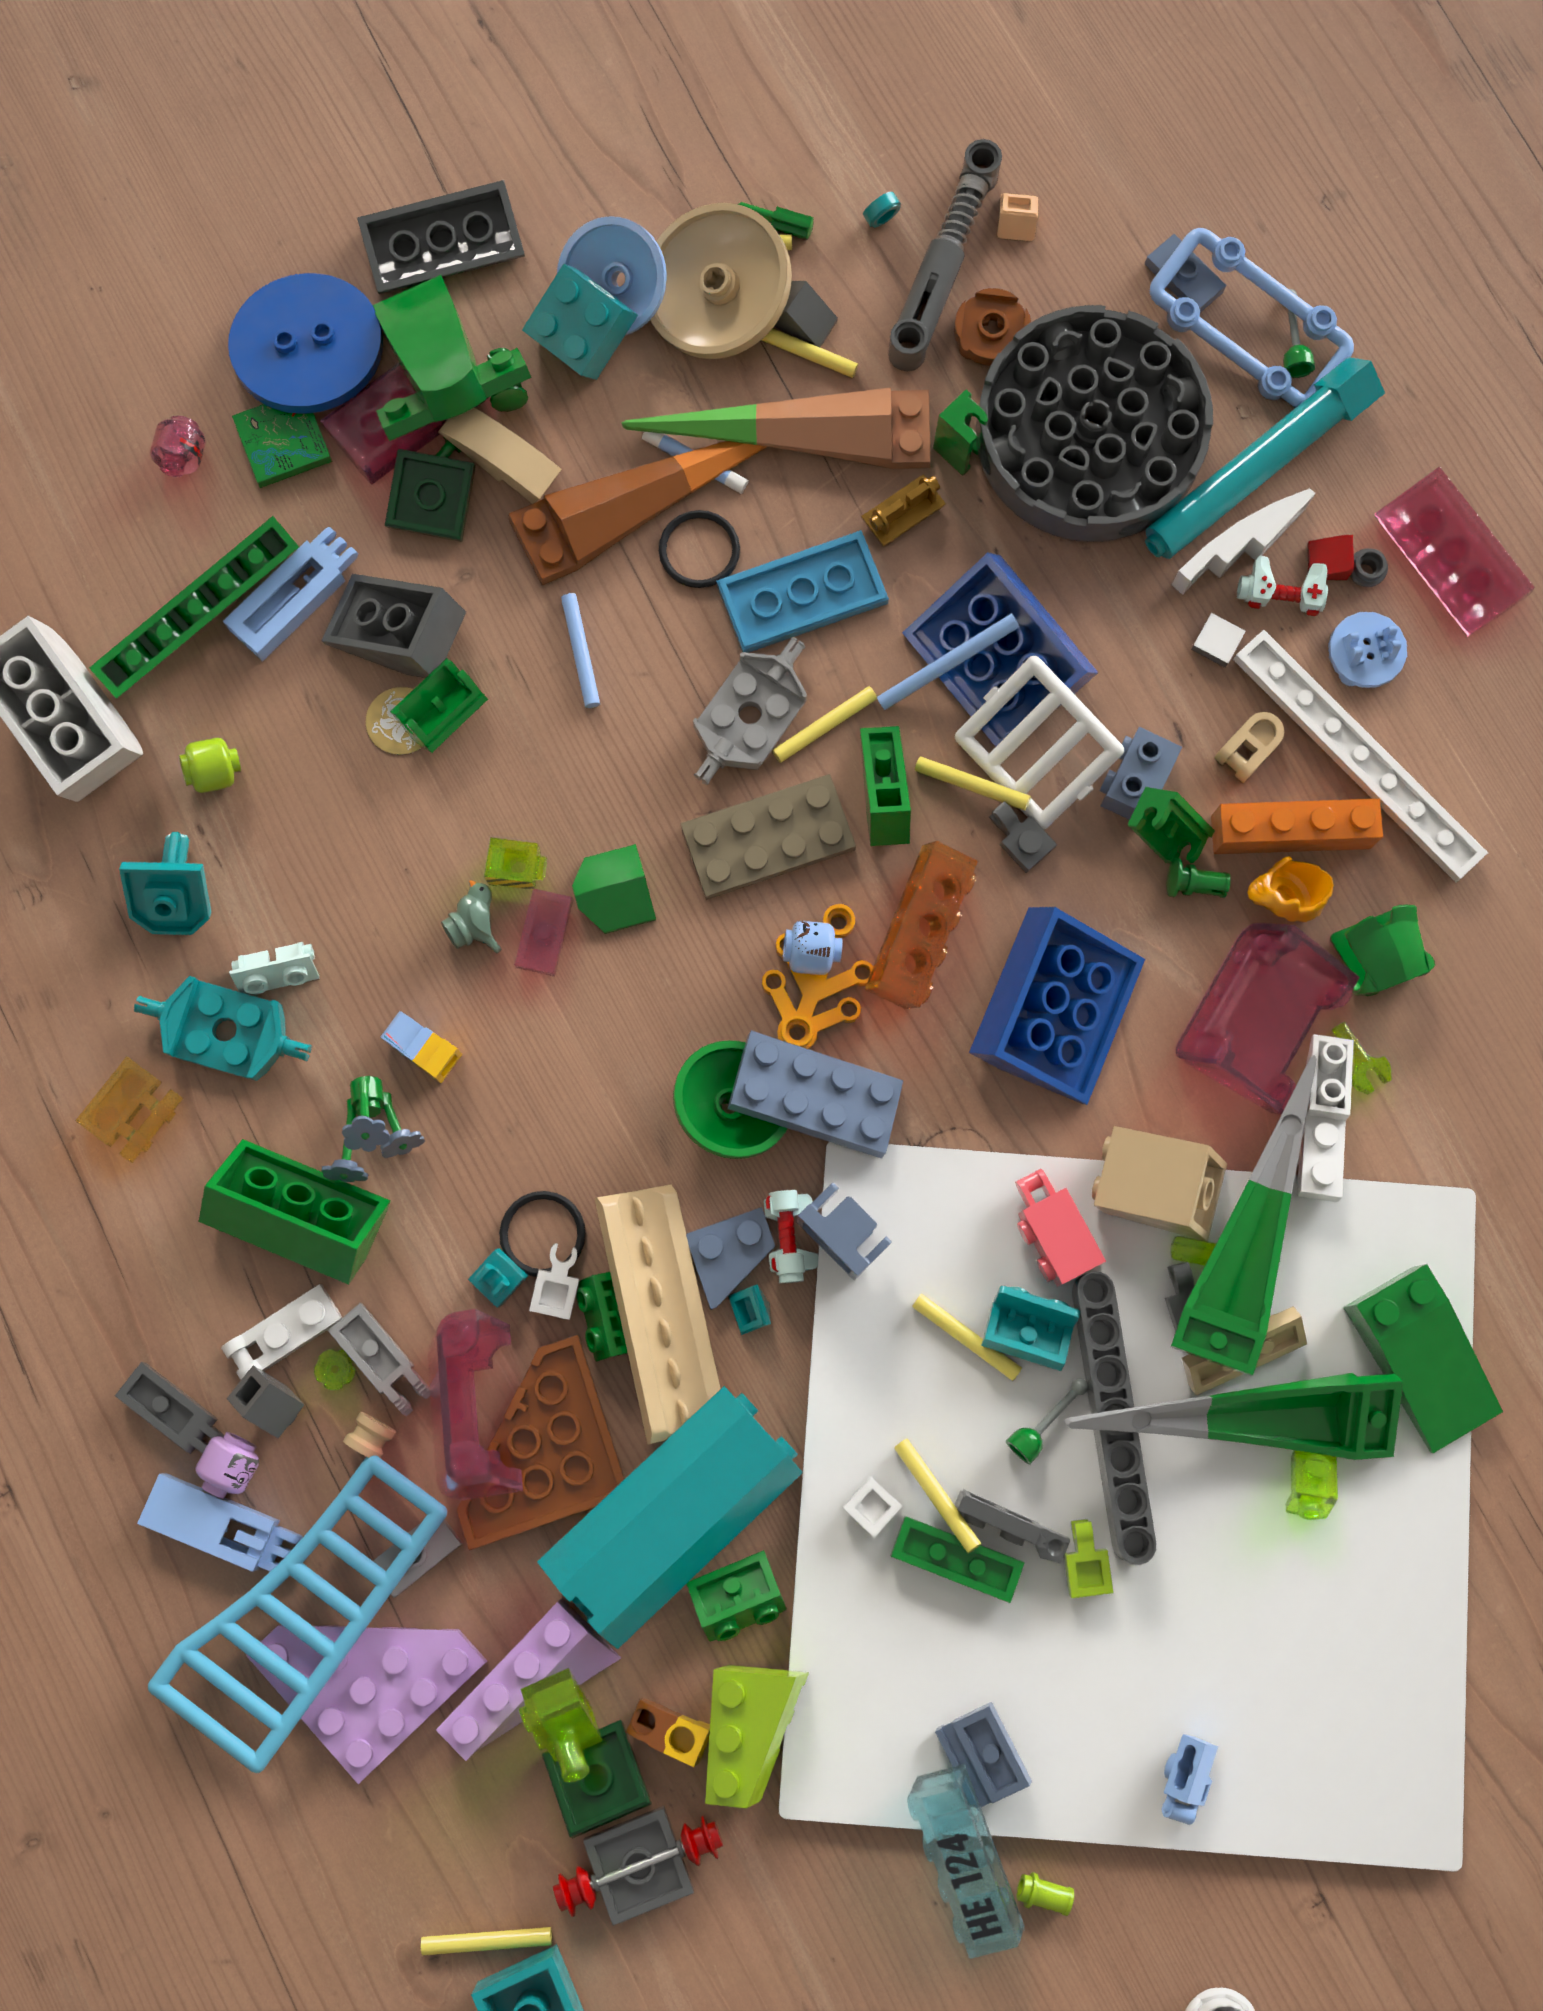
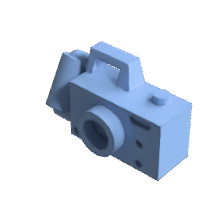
(1188, 1778)

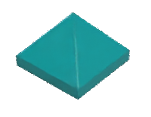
(750, 1309)

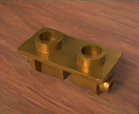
(904, 509)

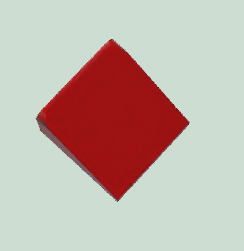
(1335, 553)

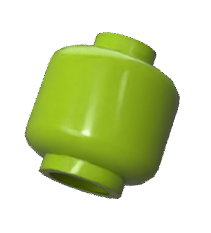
(209, 765)

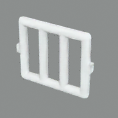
(1058, 695)

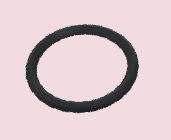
(704, 515)
(539, 1195)

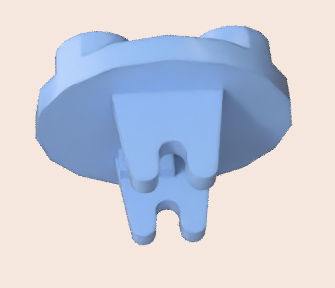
(1350, 653)

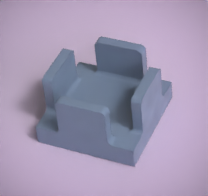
(841, 1231)

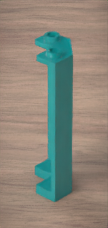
(670, 1516)

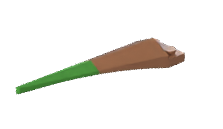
(859, 426)

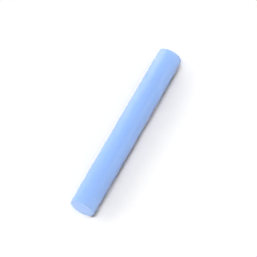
(580, 650)

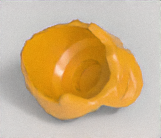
(1292, 890)

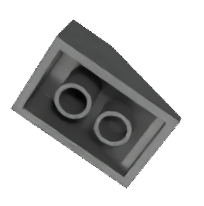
(395, 624)

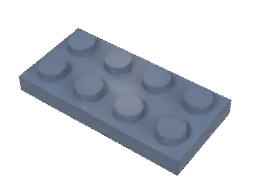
(815, 1094)

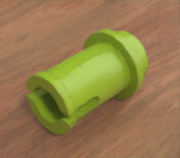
(1044, 1894)

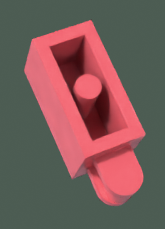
(1056, 1231)

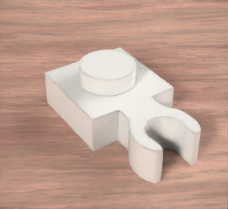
(555, 1290)

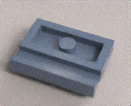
(987, 1752)

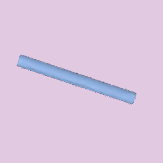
(948, 661)

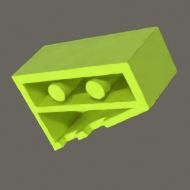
(746, 1730)

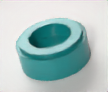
(882, 209)

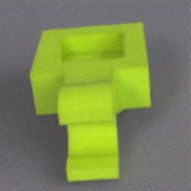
(1088, 1567)

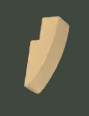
(501, 453)

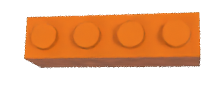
(1296, 826)

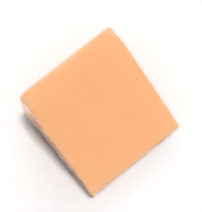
(1017, 217)

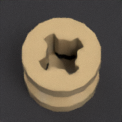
(369, 1436)

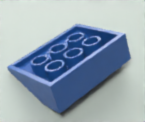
(975, 603)
(1057, 1004)

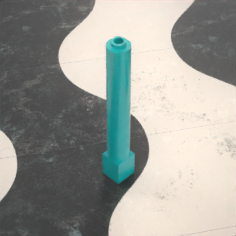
(1338, 396)

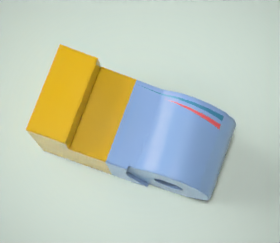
(421, 1046)

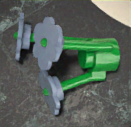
(364, 1133)

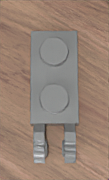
(377, 1356)

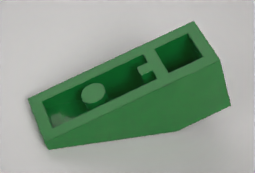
(885, 786)

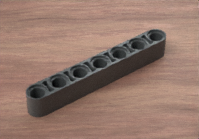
(1106, 1441)

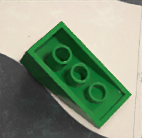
(1421, 1340)

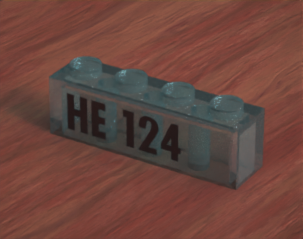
(965, 1861)

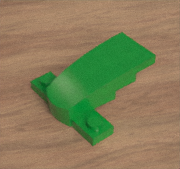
(438, 360)

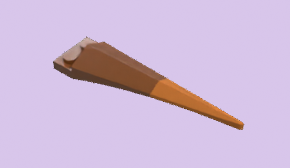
(587, 519)

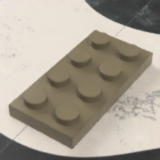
(768, 836)

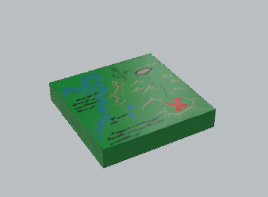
(280, 443)

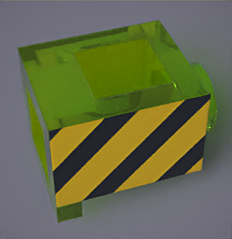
(504, 854)

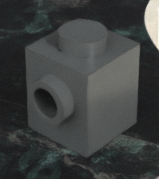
(265, 1401)

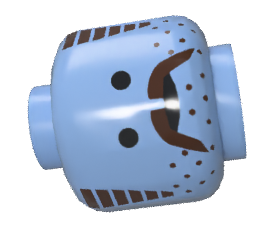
(811, 947)

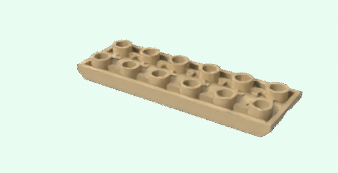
(658, 1307)

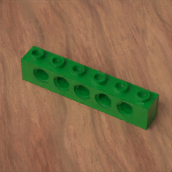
(194, 607)

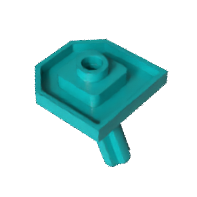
(168, 894)

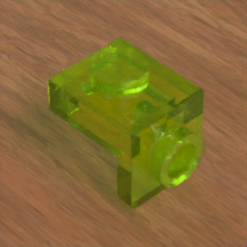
(1312, 1485)

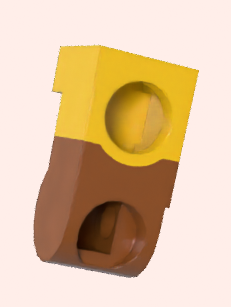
(669, 1732)

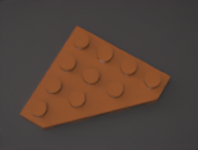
(558, 1443)

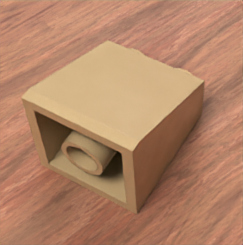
(1160, 1182)

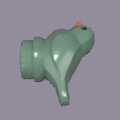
(472, 919)

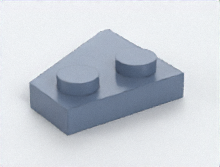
(729, 1252)

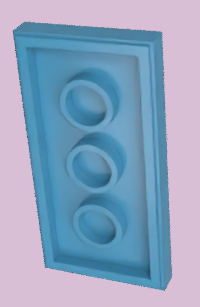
(802, 592)

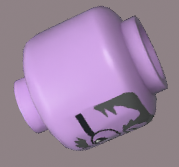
(227, 1465)

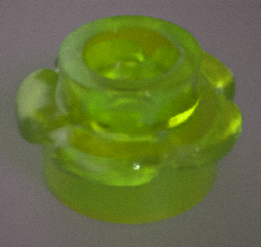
(323, 1371)

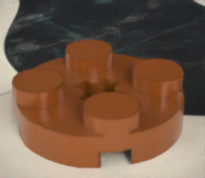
(971, 316)

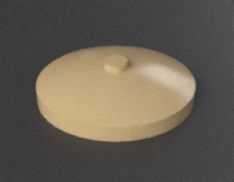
(722, 282)

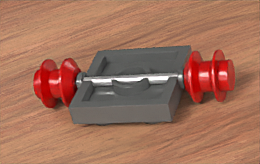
(638, 1866)

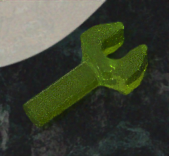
(1363, 1062)

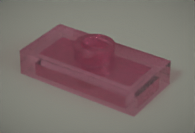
(543, 932)

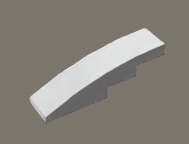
(1250, 535)

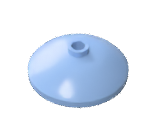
(619, 246)

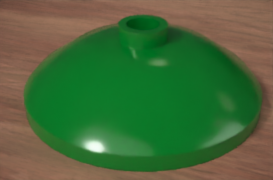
(698, 1098)

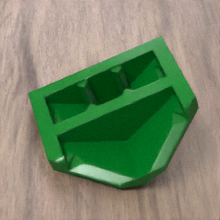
(614, 890)

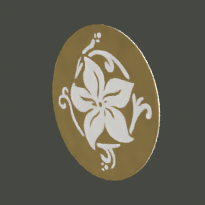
(384, 728)

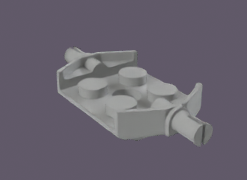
(758, 682)

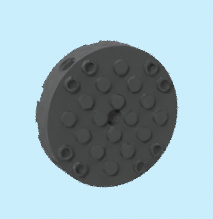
(1085, 476)

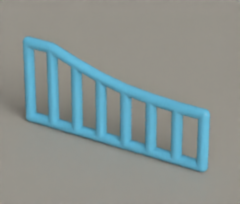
(260, 1596)

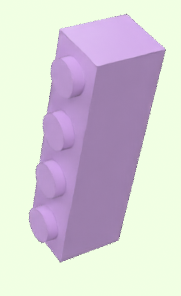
(552, 1645)

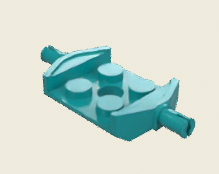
(191, 1022)

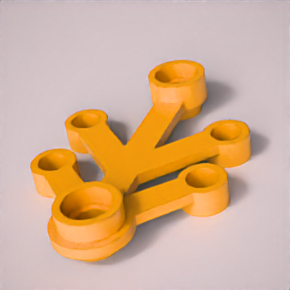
(816, 988)

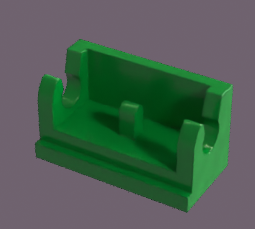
(953, 435)
(438, 705)
(1169, 824)

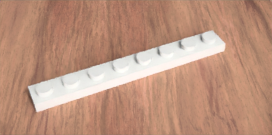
(1360, 756)

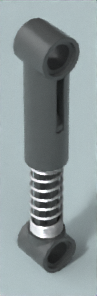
(943, 257)

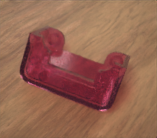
(1262, 1011)
(458, 1349)

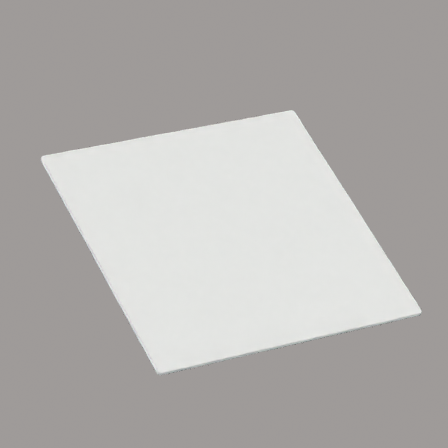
(1289, 1642)

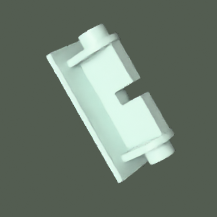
(257, 974)

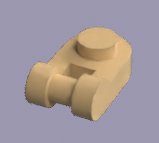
(1260, 735)

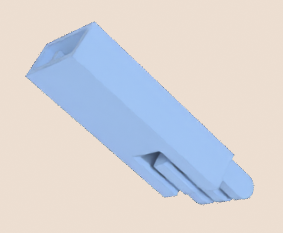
(279, 606)
(202, 1519)

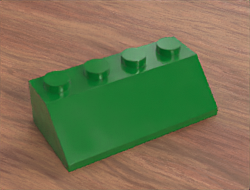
(293, 1211)

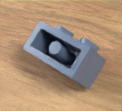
(1144, 764)

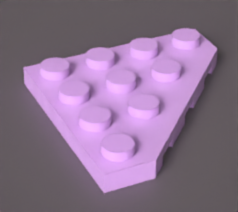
(379, 1689)

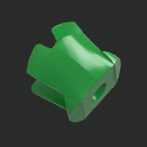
(1384, 950)

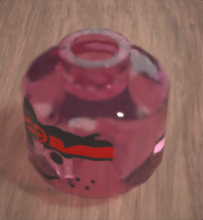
(178, 446)

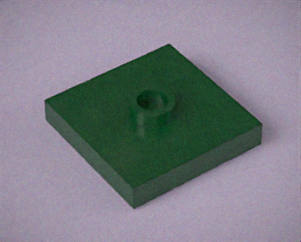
(430, 495)
(609, 1789)

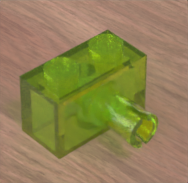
(561, 1721)

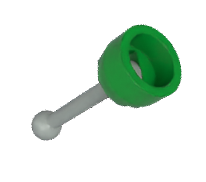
(1299, 358)
(1028, 1442)

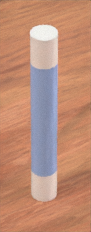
(675, 448)

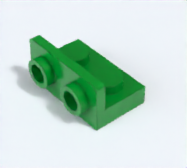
(604, 1327)
(736, 1597)

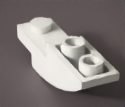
(1324, 1128)

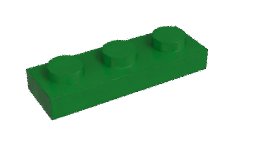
(945, 1556)

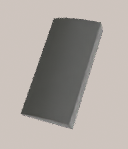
(441, 236)

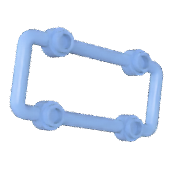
(1227, 256)

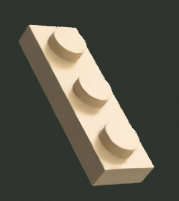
(1283, 1336)

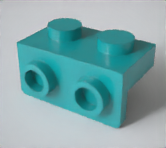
(1030, 1327)

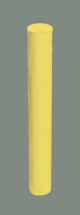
(811, 352)
(824, 724)
(972, 783)
(966, 1336)
(937, 1495)
(486, 1941)

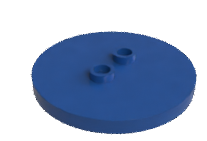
(305, 343)

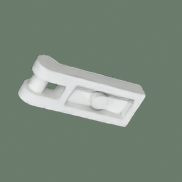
(284, 1331)

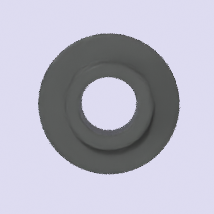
(1376, 561)

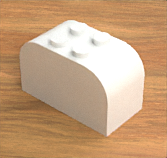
(60, 712)

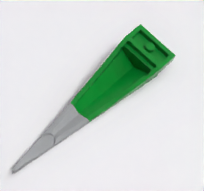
(1235, 1292)
(1323, 1416)

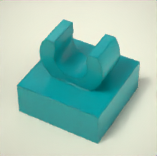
(498, 1277)

